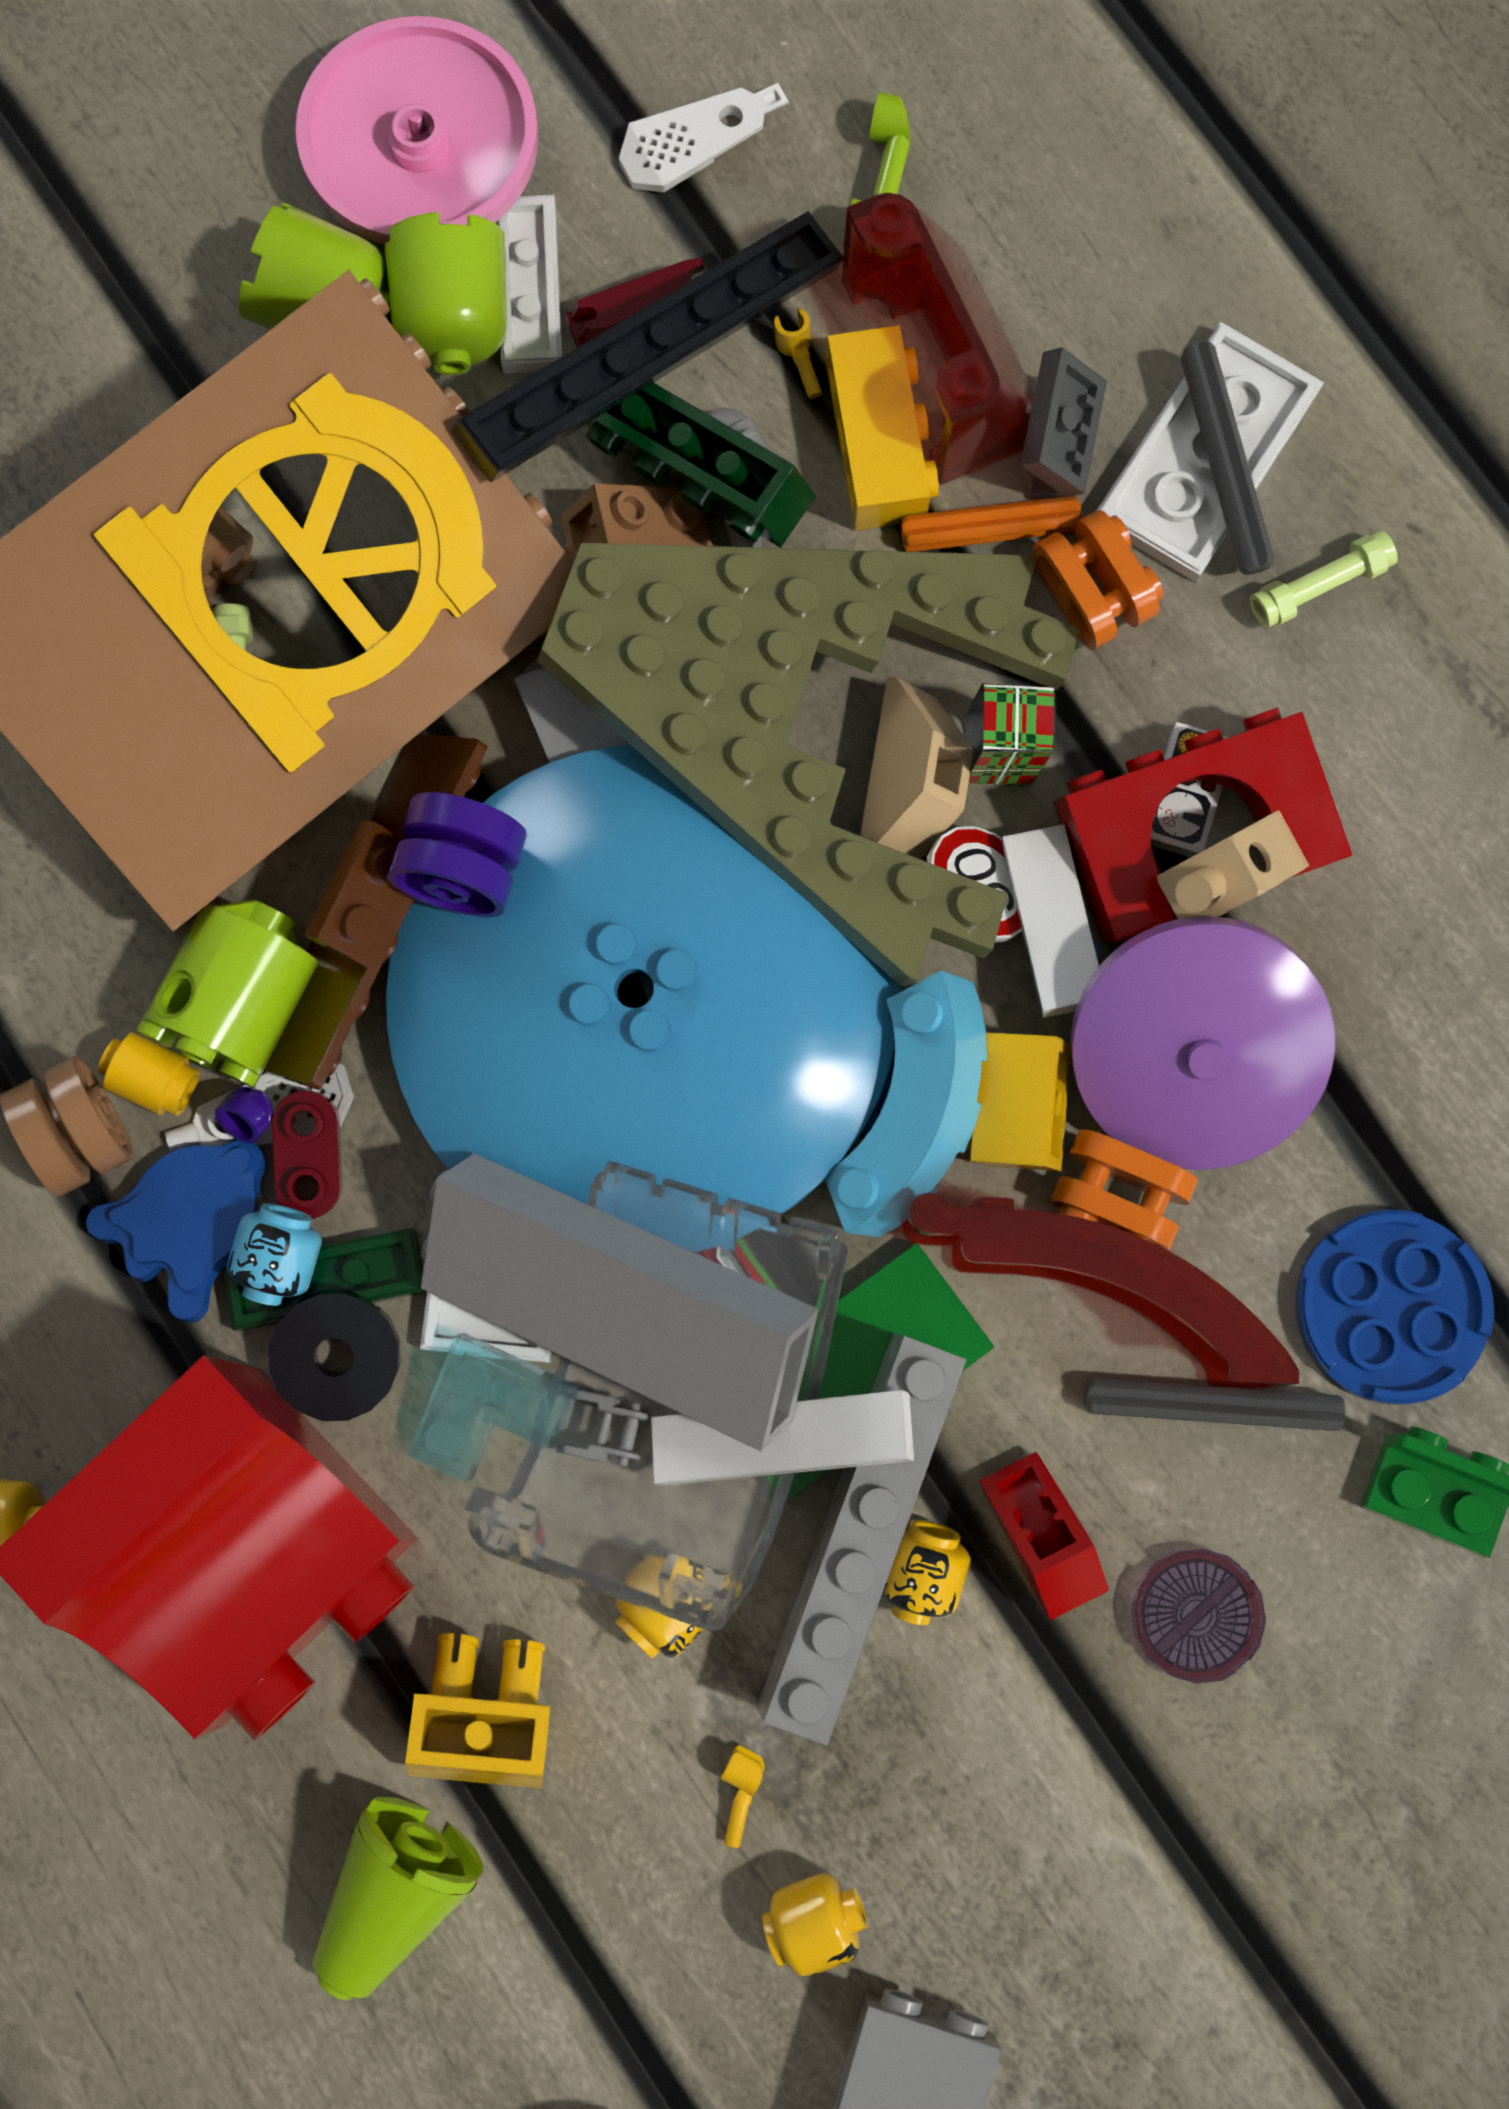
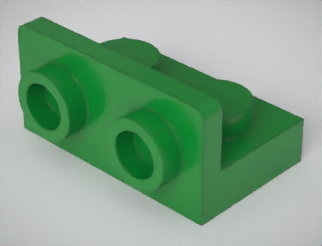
(1439, 1490)

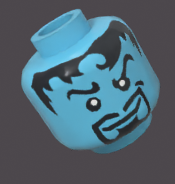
(274, 1254)

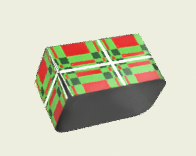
(1006, 729)

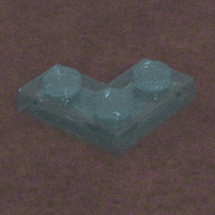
(487, 1389)

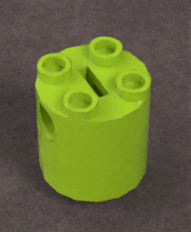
(231, 989)

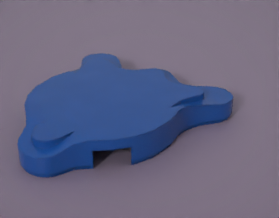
(184, 1219)

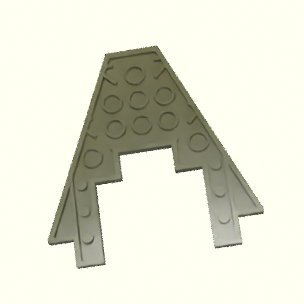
(704, 673)

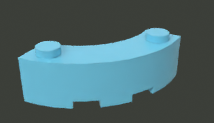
(927, 1107)

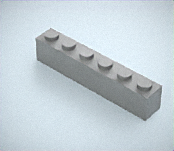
(856, 1553)

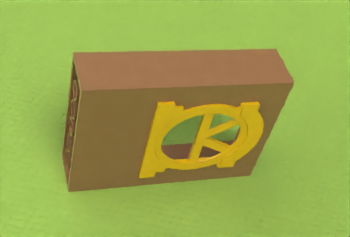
(135, 696)

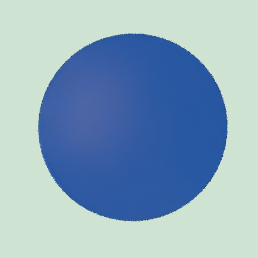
(1394, 1307)

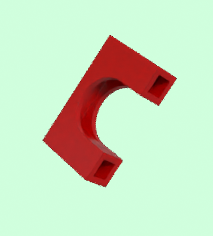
(1112, 820)

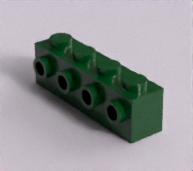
(707, 462)

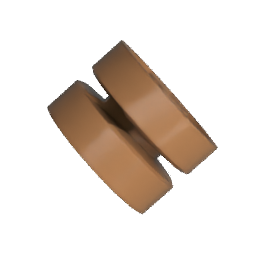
(66, 1126)

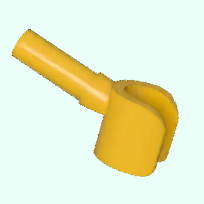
(797, 345)
(745, 1773)

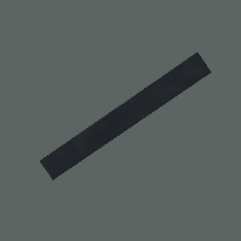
(645, 347)

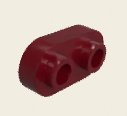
(307, 1154)

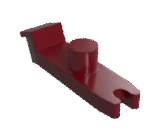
(611, 306)

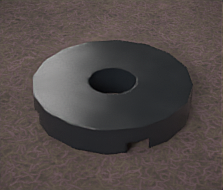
(328, 1393)

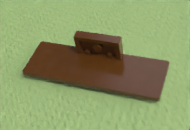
(364, 911)

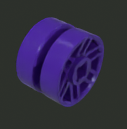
(457, 854)

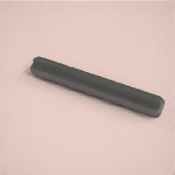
(1227, 458)
(1214, 1404)

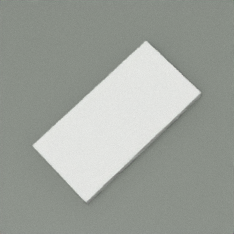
(1168, 484)

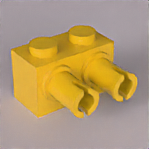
(480, 1738)

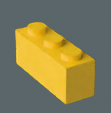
(880, 426)

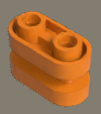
(1105, 547)
(1113, 1158)

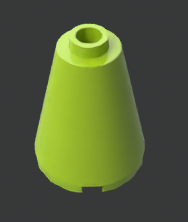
(390, 1895)

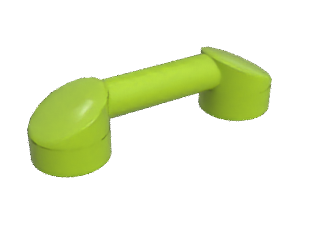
(891, 128)

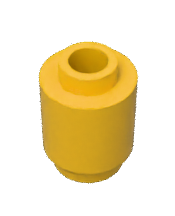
(148, 1074)

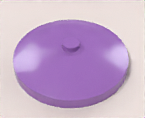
(1202, 1042)

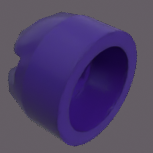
(245, 1114)

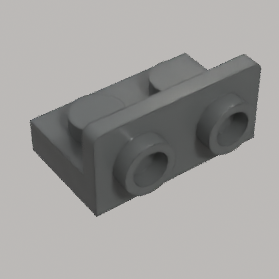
(1062, 425)

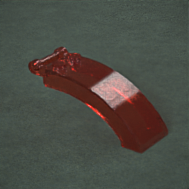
(1134, 1272)

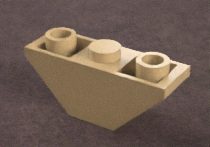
(916, 772)

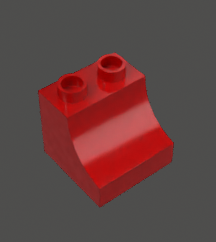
(213, 1550)

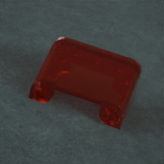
(912, 265)

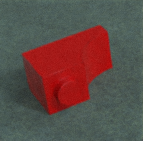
(1045, 1535)

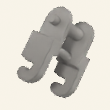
(609, 1407)

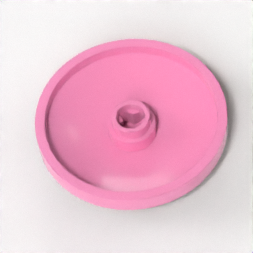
(415, 125)

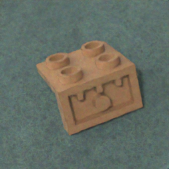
(634, 517)

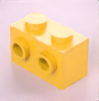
(1022, 1102)

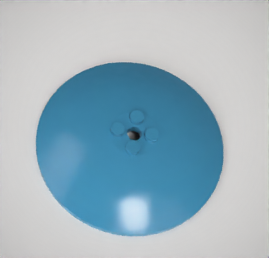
(733, 1075)

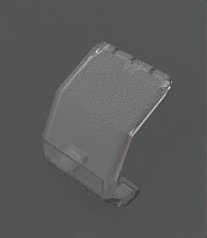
(608, 1526)

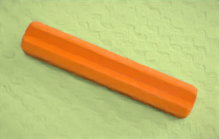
(990, 523)

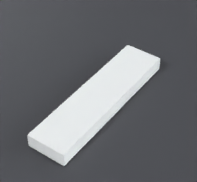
(819, 1437)

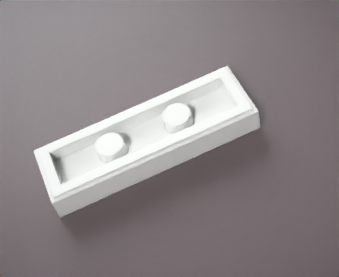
(532, 285)
(1051, 916)

